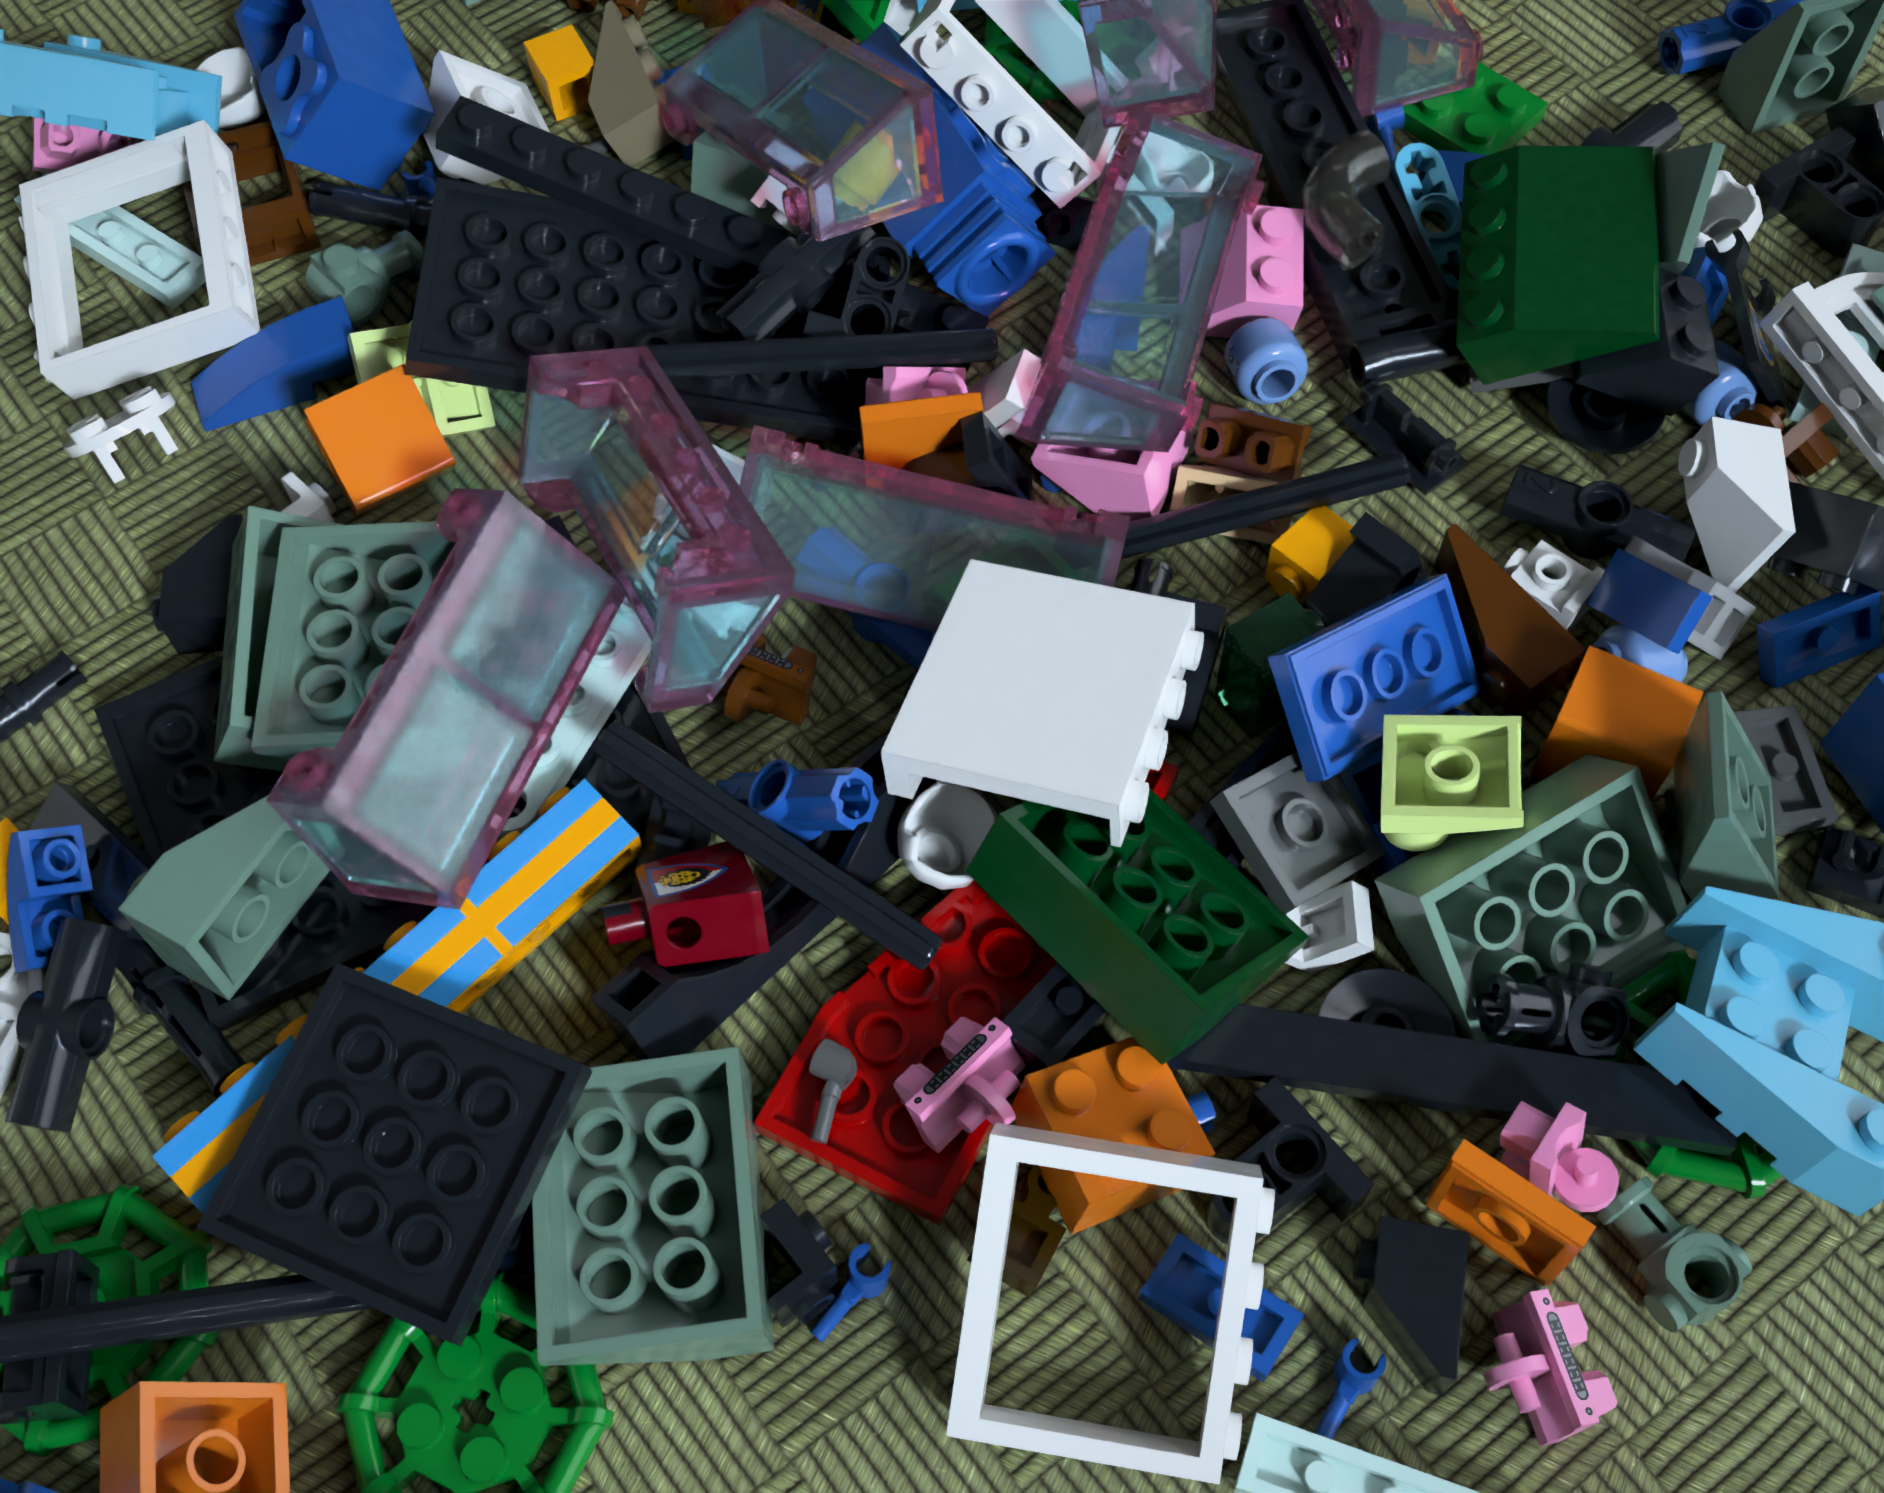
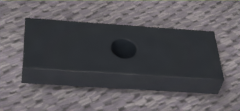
(110, 853)

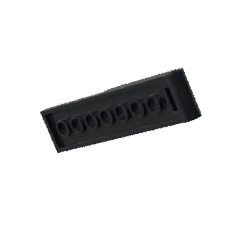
(1394, 308)

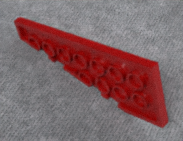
(899, 1020)

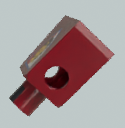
(693, 908)

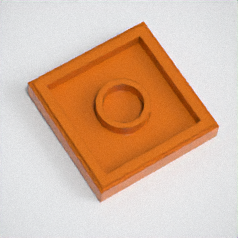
(913, 428)
(1508, 1214)

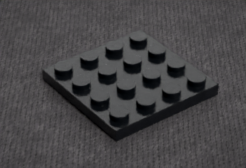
(397, 1152)

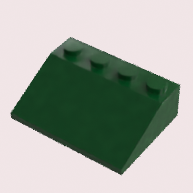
(1557, 257)
(1145, 928)

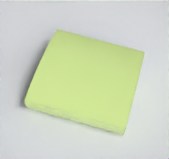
(453, 405)

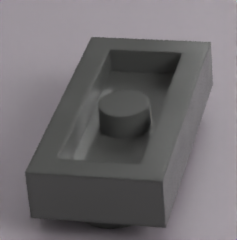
(1797, 782)

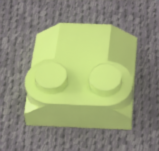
(1449, 777)

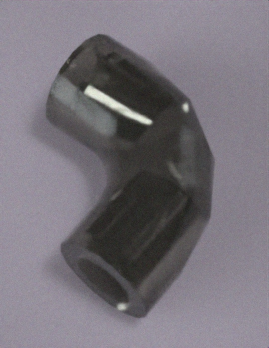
(1332, 198)

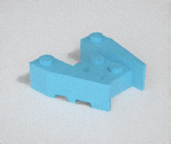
(104, 89)
(1771, 1034)

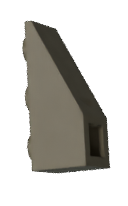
(626, 89)

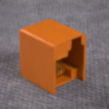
(379, 440)
(1622, 716)

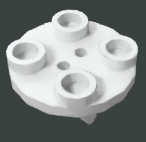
(140, 412)

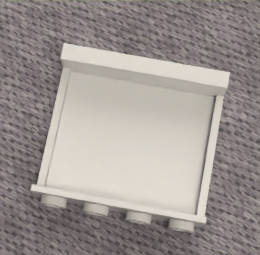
(1046, 693)

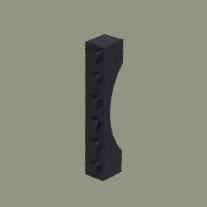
(676, 1007)

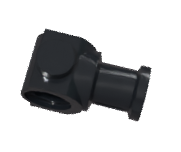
(1554, 1009)

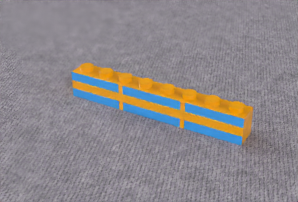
(447, 958)

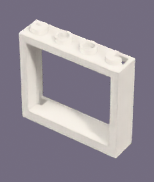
(1002, 106)
(110, 181)
(1230, 1355)

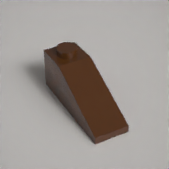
(1512, 639)

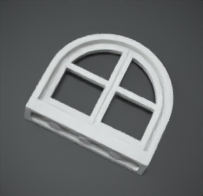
(1830, 357)

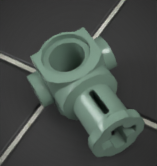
(364, 274)
(1670, 1250)

